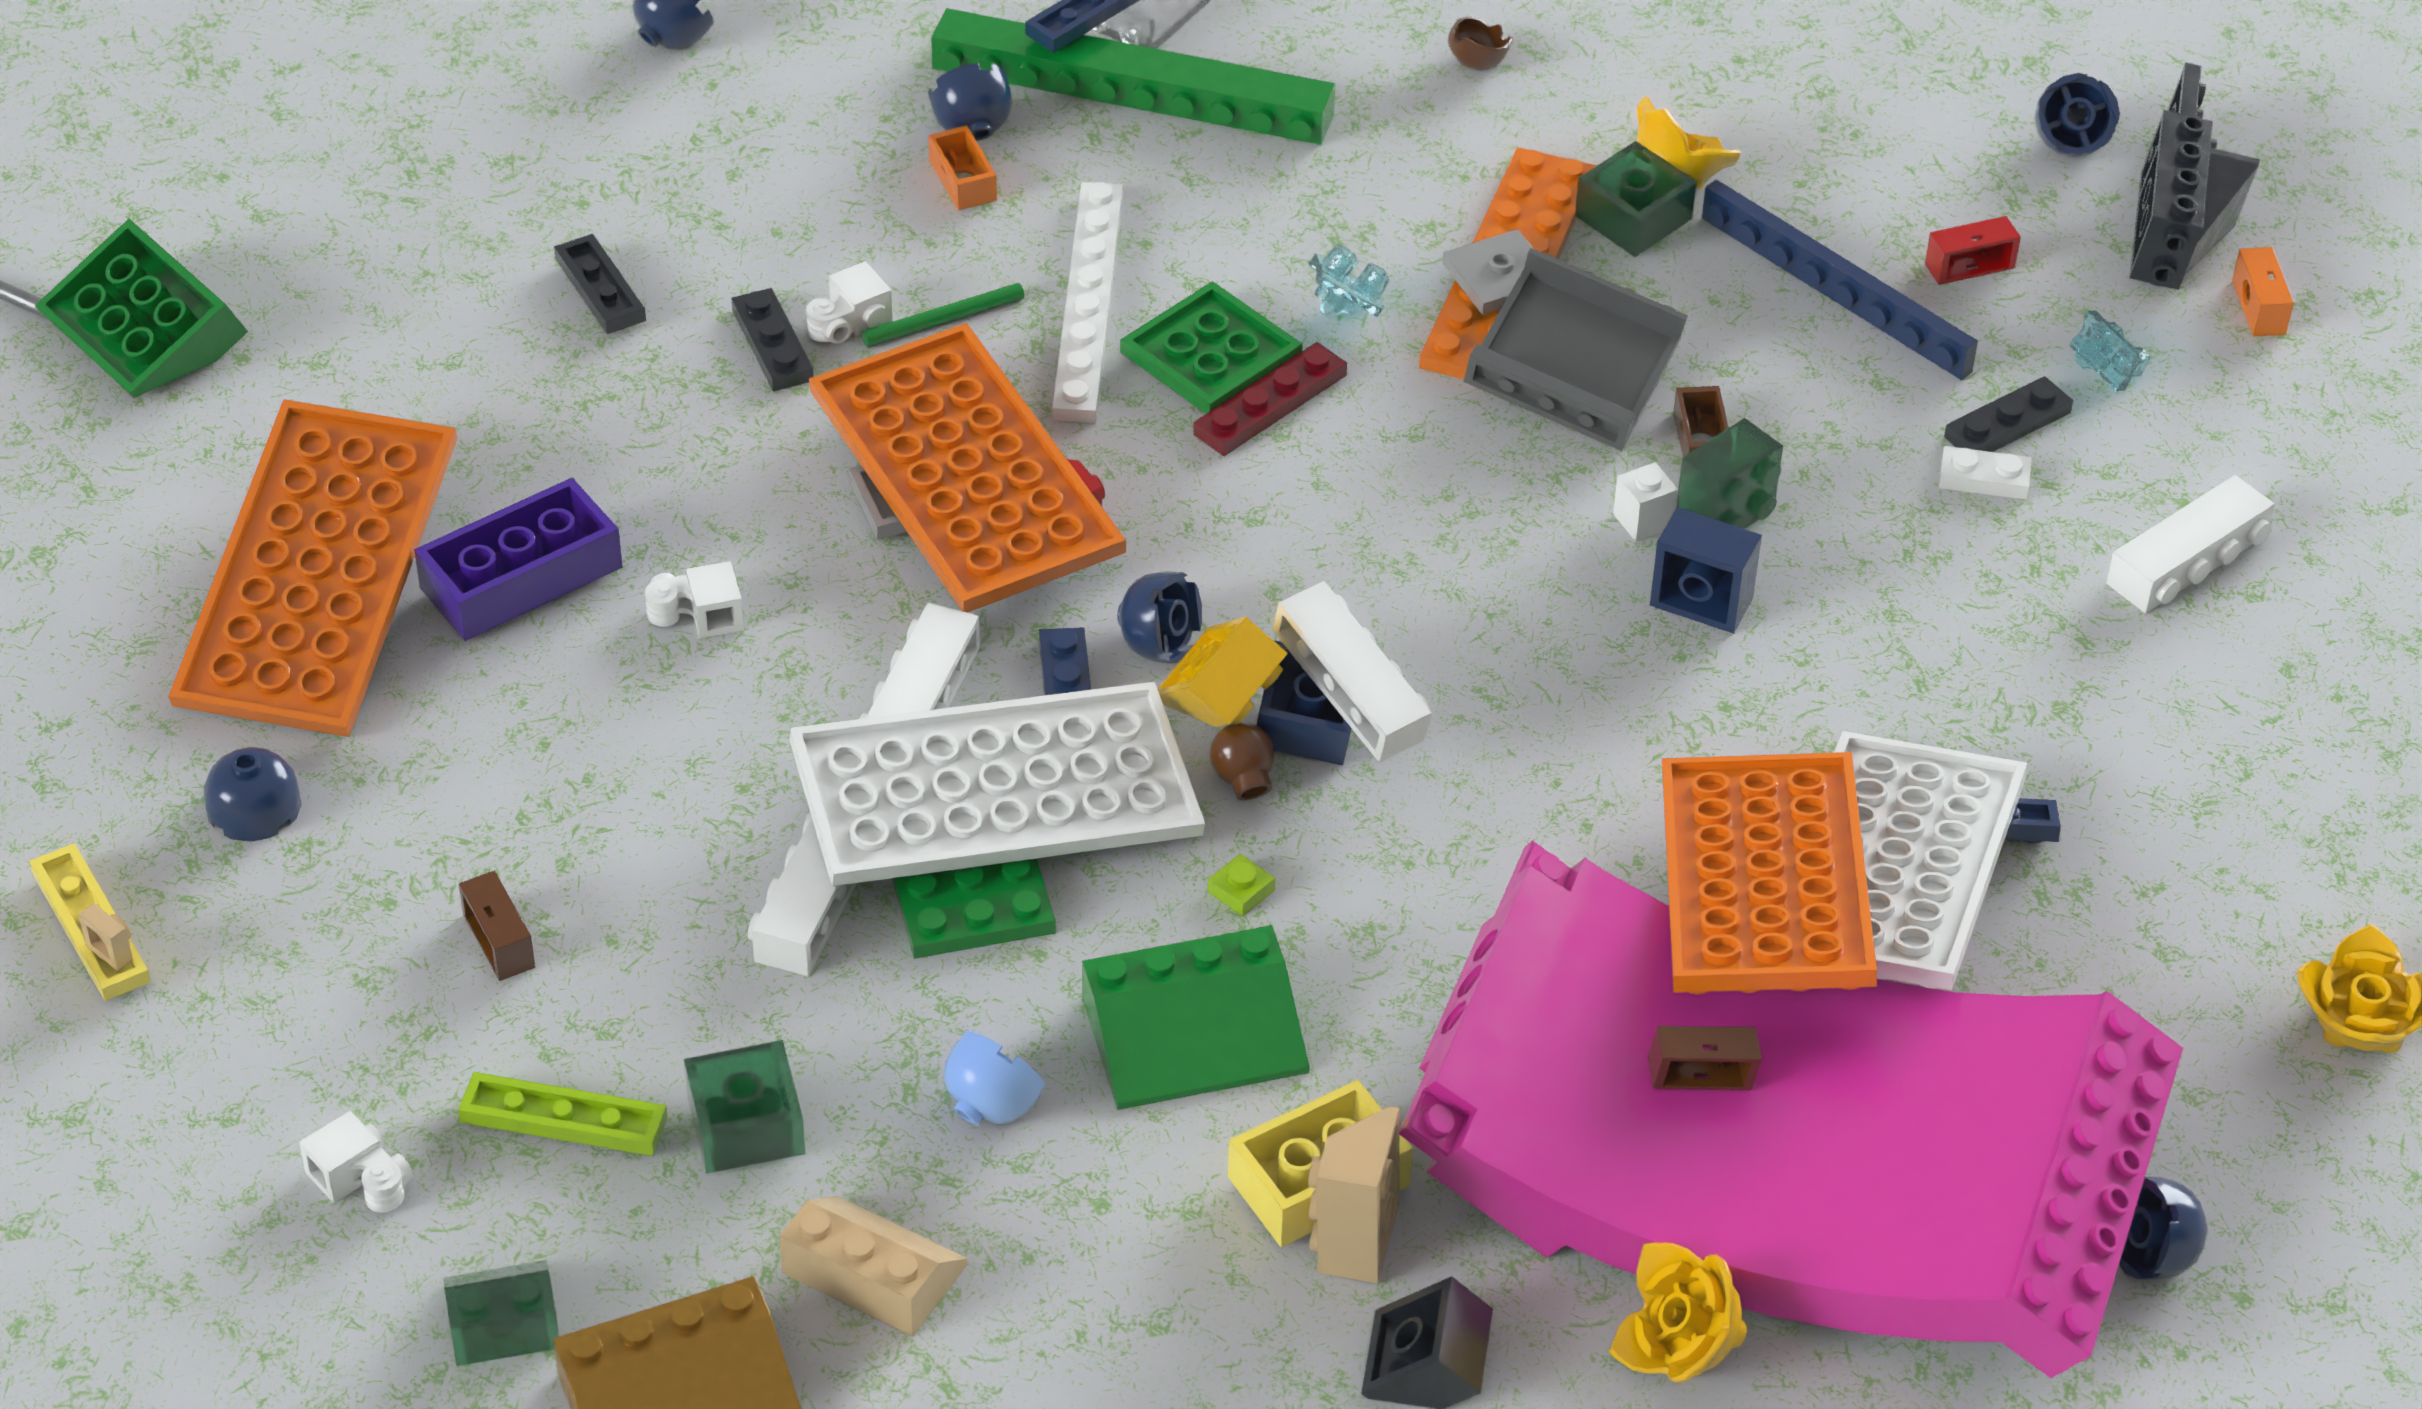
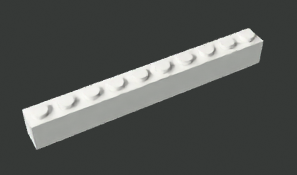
(802, 902)

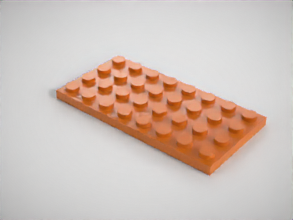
(967, 467)
(314, 568)
(1766, 874)

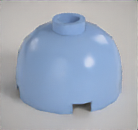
(988, 1082)

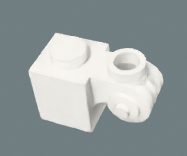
(855, 304)
(704, 592)
(352, 1156)

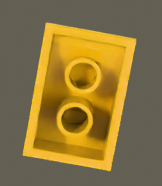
(1223, 673)

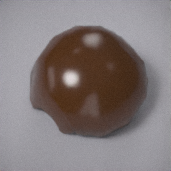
(1477, 43)

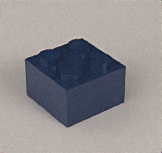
(1705, 570)
(1302, 717)

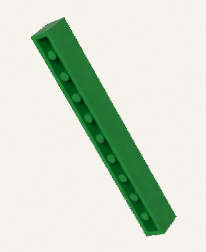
(1140, 77)

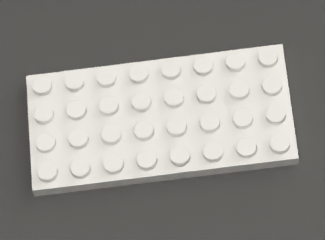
(994, 783)
(1928, 848)

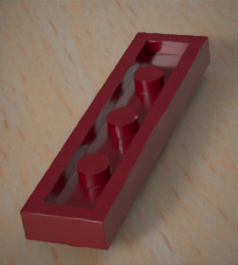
(1270, 398)

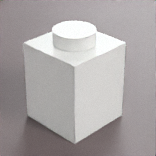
(1644, 501)

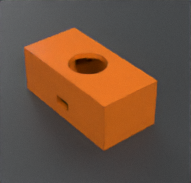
(958, 152)
(2263, 300)

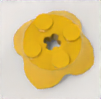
(1691, 153)
(2364, 993)
(1686, 1317)

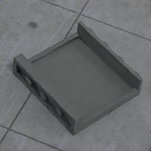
(1576, 349)

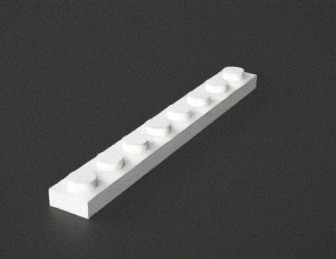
(1087, 303)

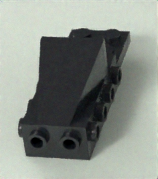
(2186, 190)

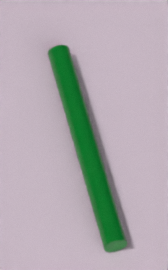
(942, 314)

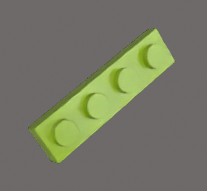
(563, 1113)

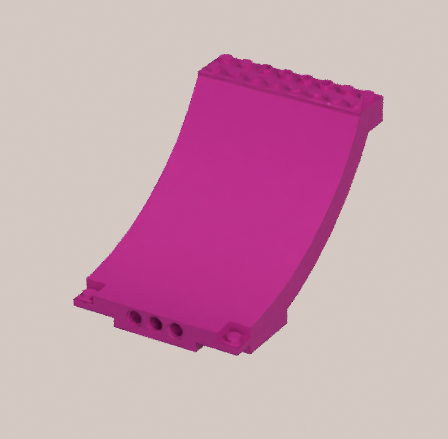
(1885, 1176)

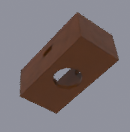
(1698, 412)
(497, 925)
(1728, 1064)

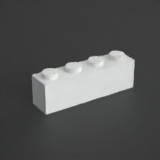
(2190, 544)
(1352, 671)

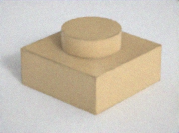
(106, 936)

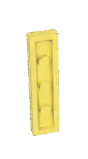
(70, 890)

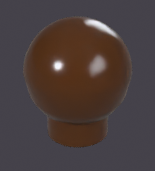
(1243, 758)

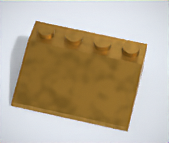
(681, 1355)

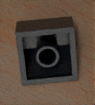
(1429, 1347)

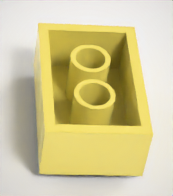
(1275, 1159)

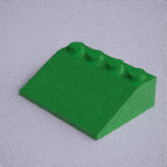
(140, 313)
(1194, 1017)

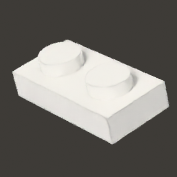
(1985, 472)

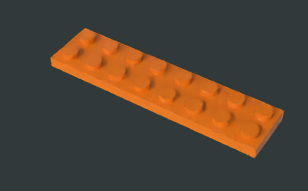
(1540, 202)

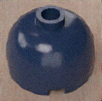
(671, 22)
(972, 99)
(2077, 115)
(1160, 616)
(251, 794)
(2164, 1231)

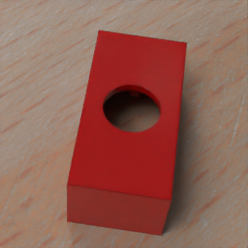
(1953, 250)

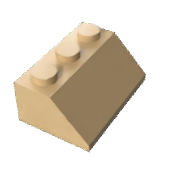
(1356, 1196)
(868, 1262)

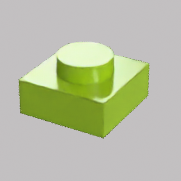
(1241, 884)

